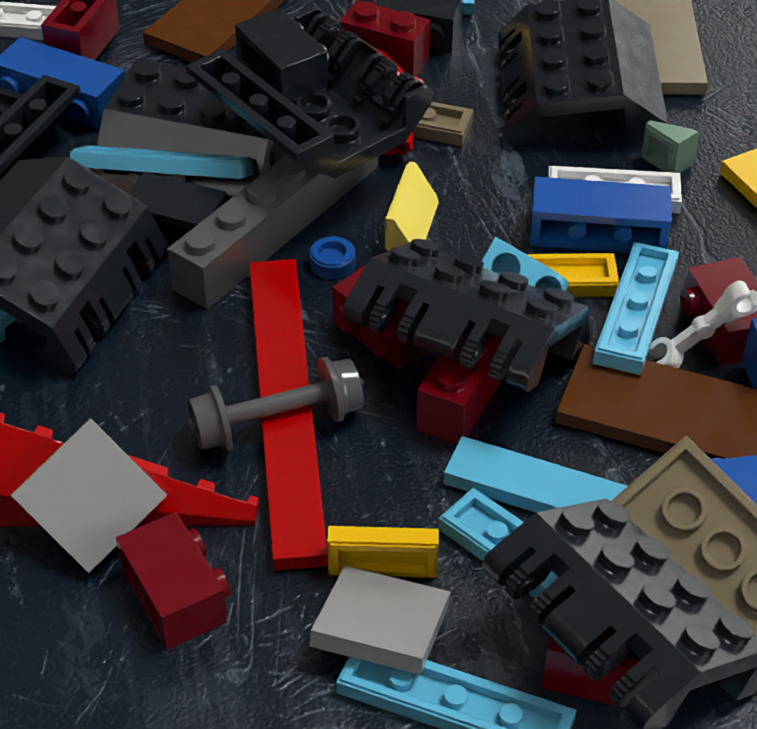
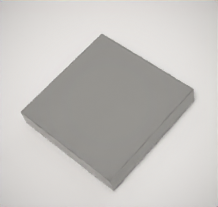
(89, 495)
(380, 619)

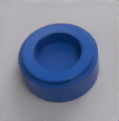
(332, 257)

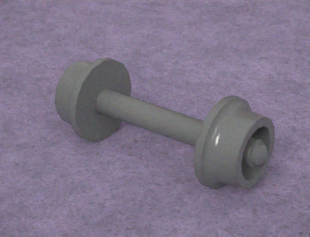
(337, 387)

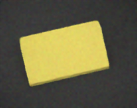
(410, 209)

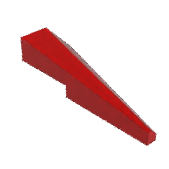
(197, 505)

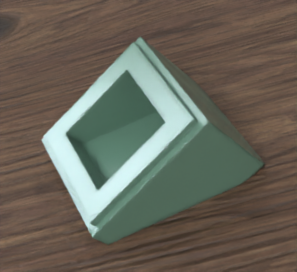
(669, 146)

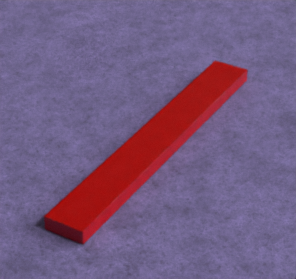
(288, 436)

